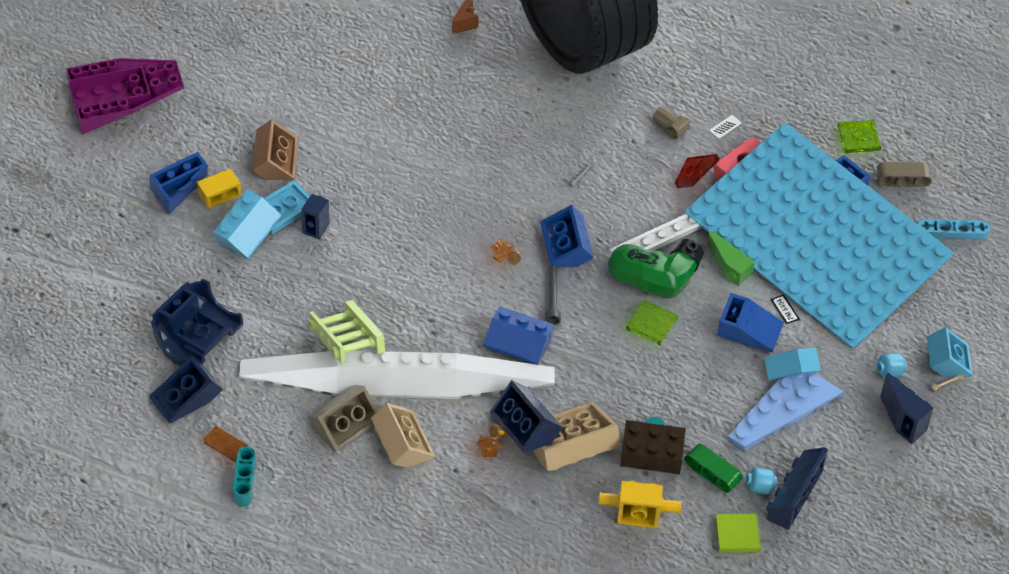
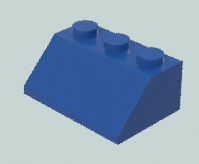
(566, 238)
(518, 335)

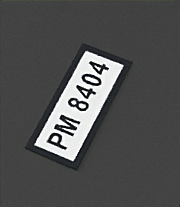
(785, 309)

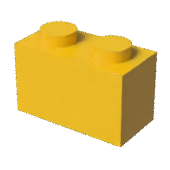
(219, 188)

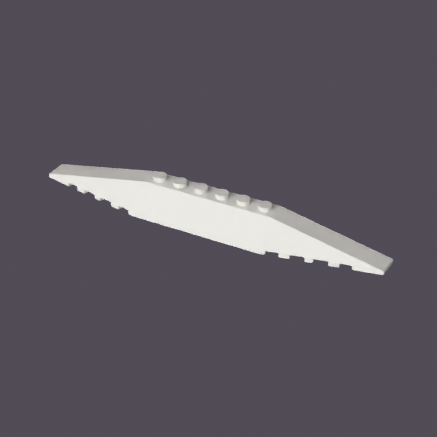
(397, 373)

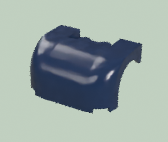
(192, 323)

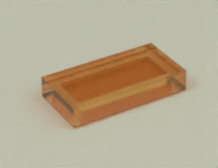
(224, 443)

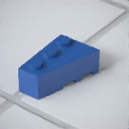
(178, 180)

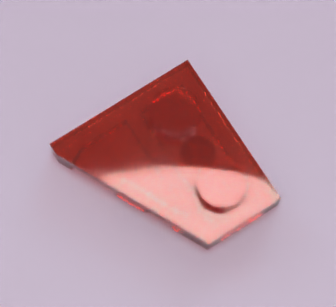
(695, 169)

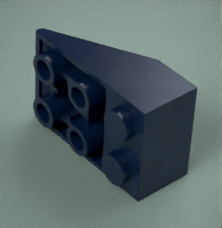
(905, 408)

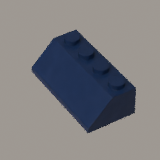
(525, 418)
(797, 487)

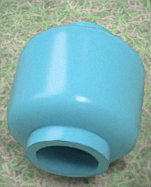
(891, 363)
(761, 481)

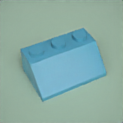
(247, 224)

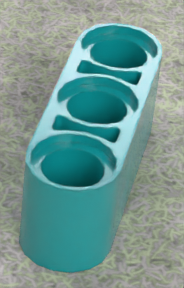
(244, 484)

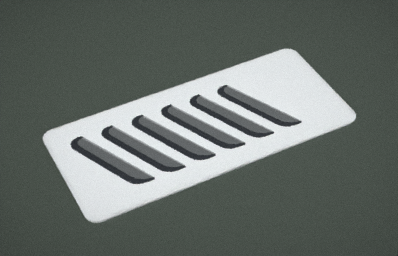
(725, 126)

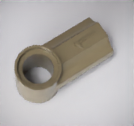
(674, 125)

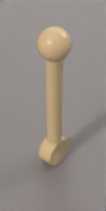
(934, 387)

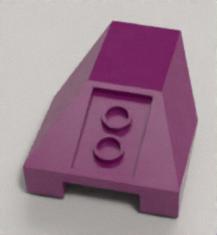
(119, 87)

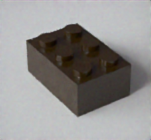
(653, 447)

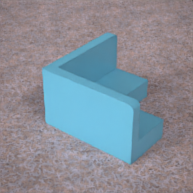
(792, 363)

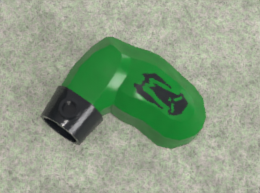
(654, 270)

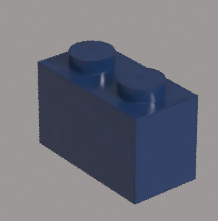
(315, 216)

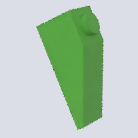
(732, 262)

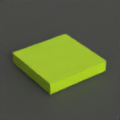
(737, 533)

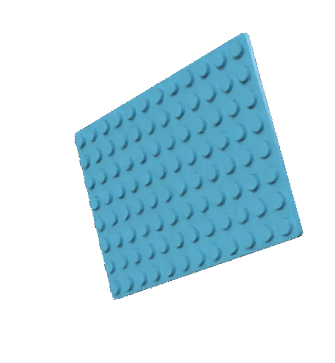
(820, 234)

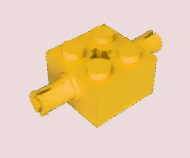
(640, 504)

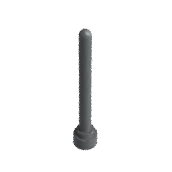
(553, 315)

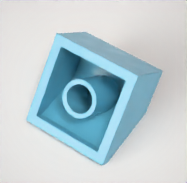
(949, 354)

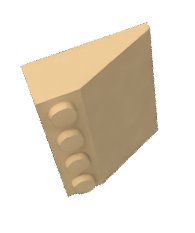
(583, 435)

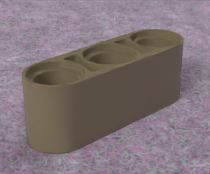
(903, 174)

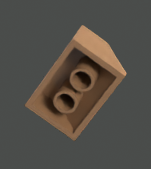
(275, 152)

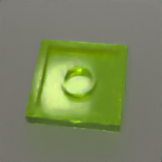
(859, 136)
(652, 322)

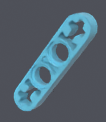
(954, 232)

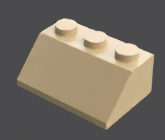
(402, 436)

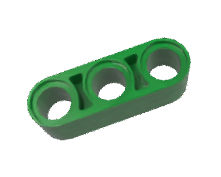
(713, 468)

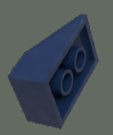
(185, 390)

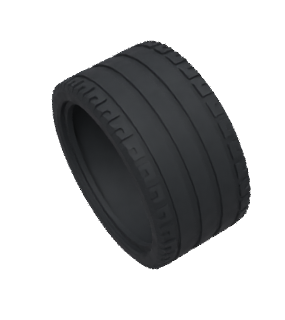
(591, 32)

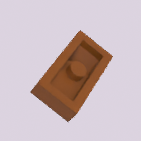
(465, 18)

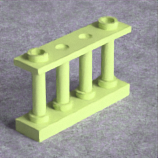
(357, 321)

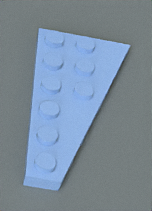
(783, 405)

